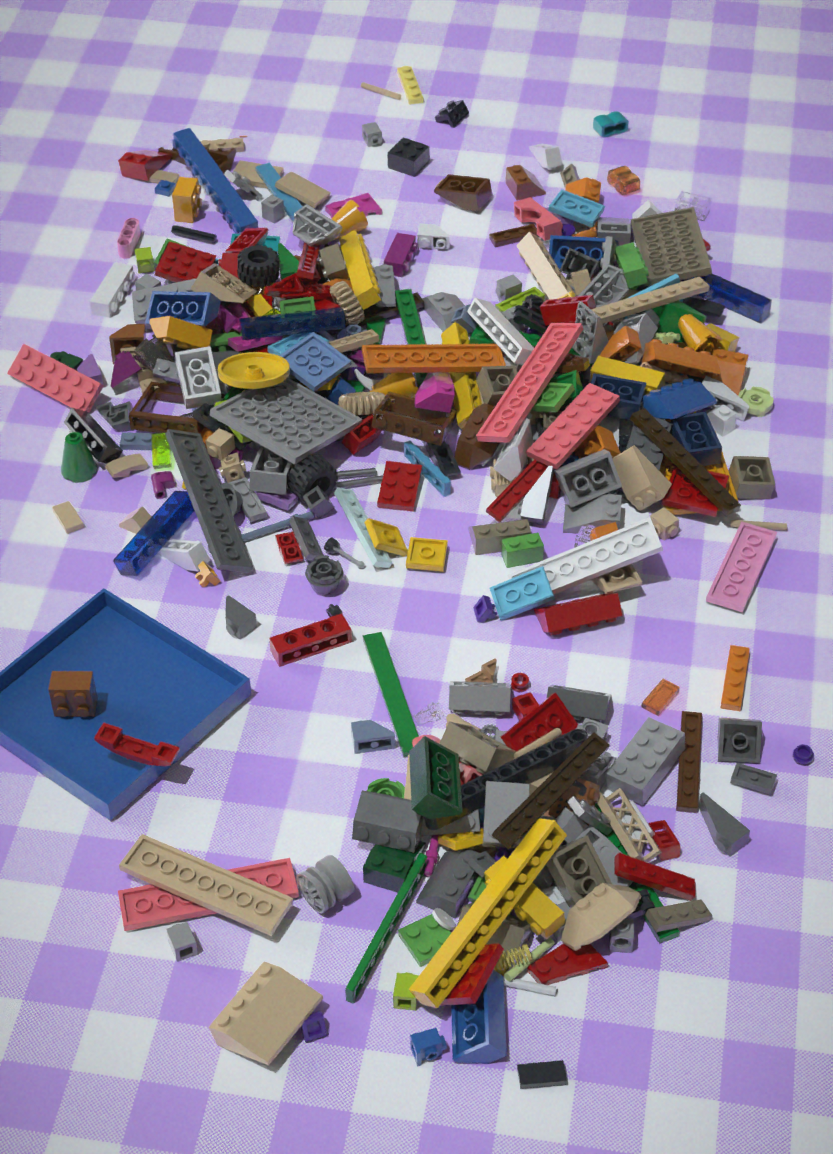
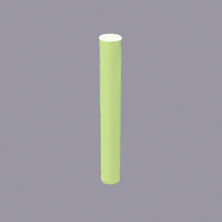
(536, 953)

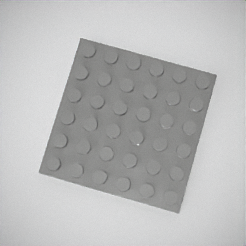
(286, 419)

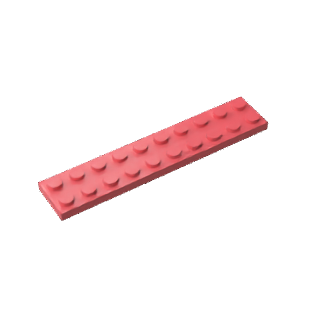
(529, 382)

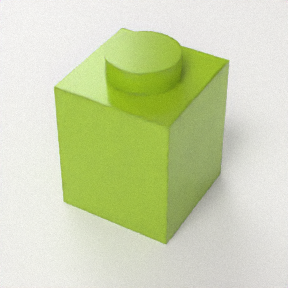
(144, 260)
(402, 996)

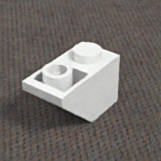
(432, 237)

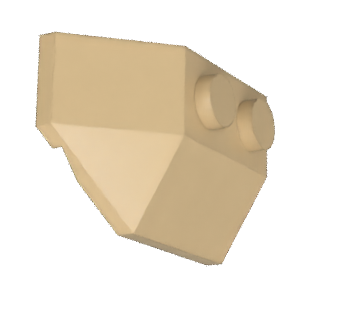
(598, 914)

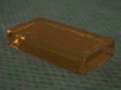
(660, 697)

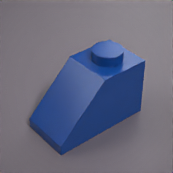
(339, 388)

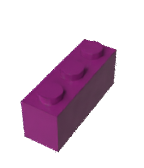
(401, 253)

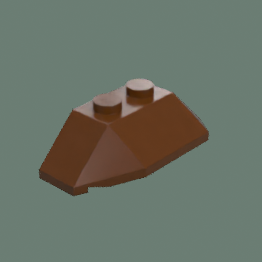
(469, 450)

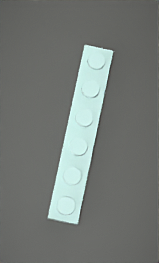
(357, 517)

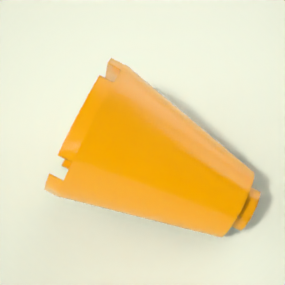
(350, 218)
(698, 334)
(397, 383)

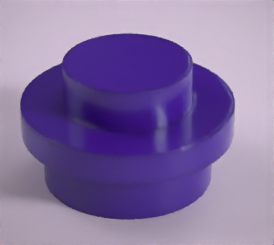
(803, 754)

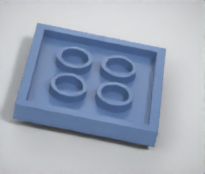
(315, 361)

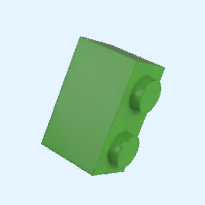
(522, 550)

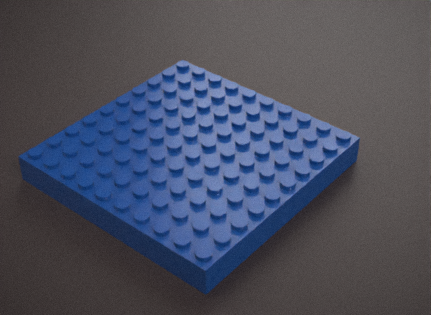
(144, 683)

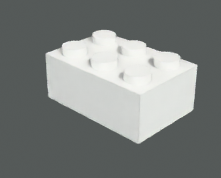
(198, 377)

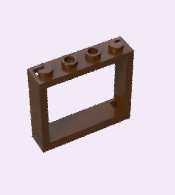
(160, 423)
(409, 427)

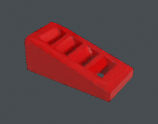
(665, 840)

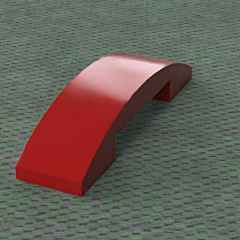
(135, 749)

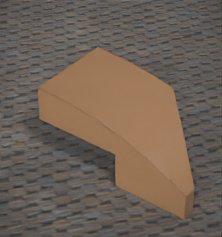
(486, 674)

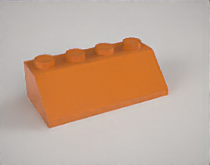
(681, 360)

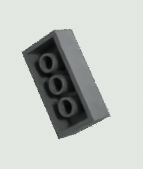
(645, 445)

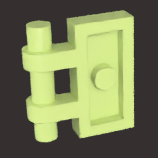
(670, 337)

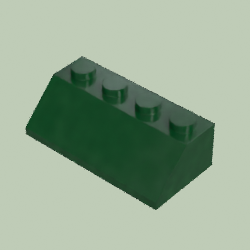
(434, 780)

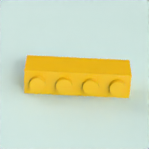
(614, 368)
(533, 906)

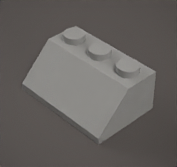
(479, 698)

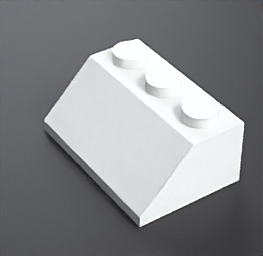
(513, 454)

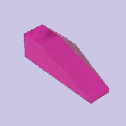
(435, 392)

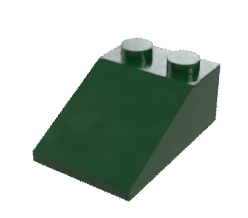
(389, 866)

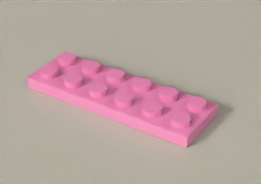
(741, 567)

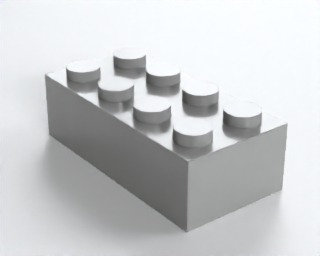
(142, 298)
(646, 760)

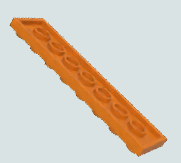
(431, 358)

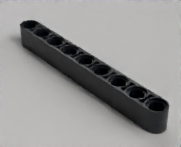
(519, 770)

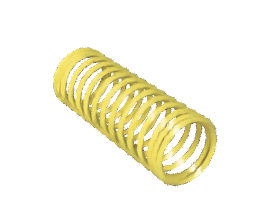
(524, 947)

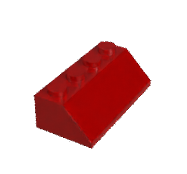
(579, 612)

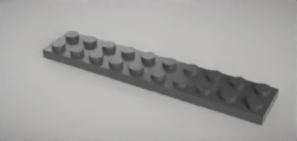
(209, 501)

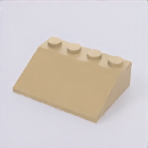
(222, 285)
(264, 1014)

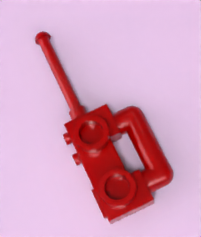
(316, 291)

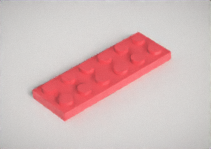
(55, 379)
(573, 426)

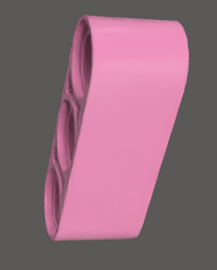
(128, 238)

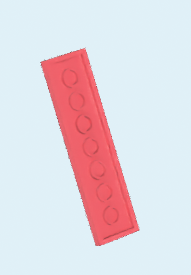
(155, 906)

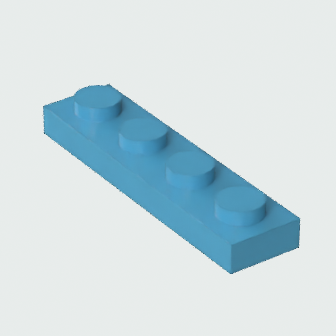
(429, 470)

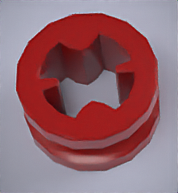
(520, 687)

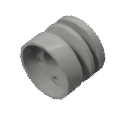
(325, 883)

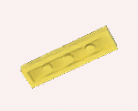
(410, 85)

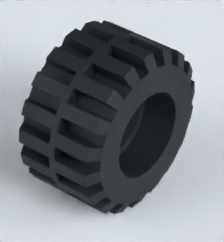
(258, 266)
(310, 473)

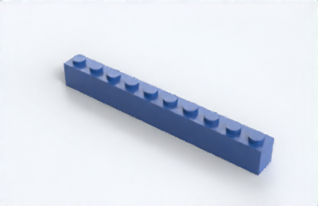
(214, 181)

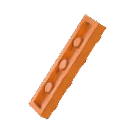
(735, 678)

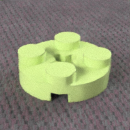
(759, 407)

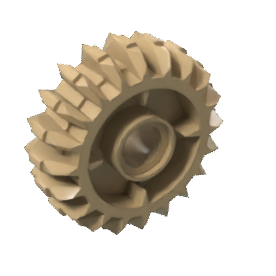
(348, 302)
(361, 402)

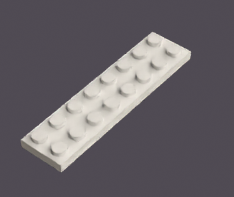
(598, 556)

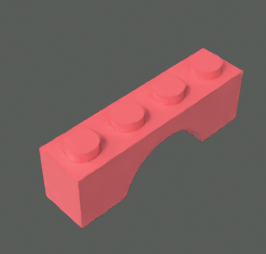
(531, 211)

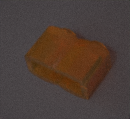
(623, 180)

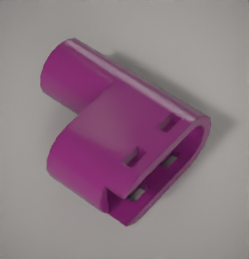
(162, 481)

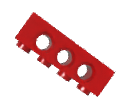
(310, 640)

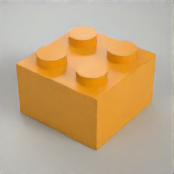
(186, 199)

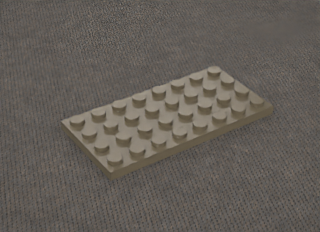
(671, 245)

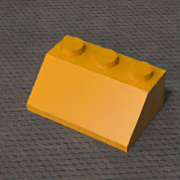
(181, 332)

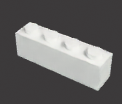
(112, 289)

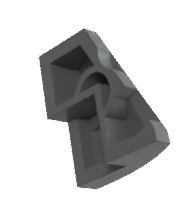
(116, 415)

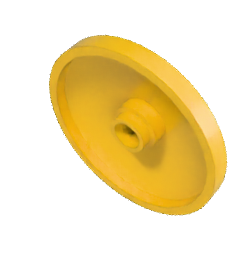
(253, 370)

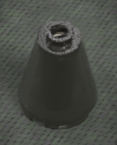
(150, 350)

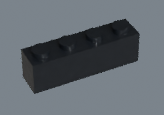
(99, 442)

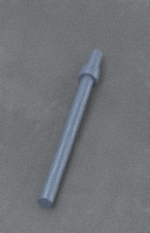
(273, 527)

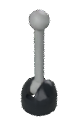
(333, 546)

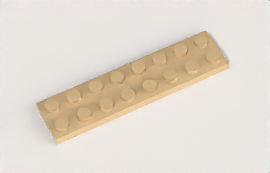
(206, 884)

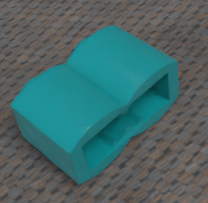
(611, 123)

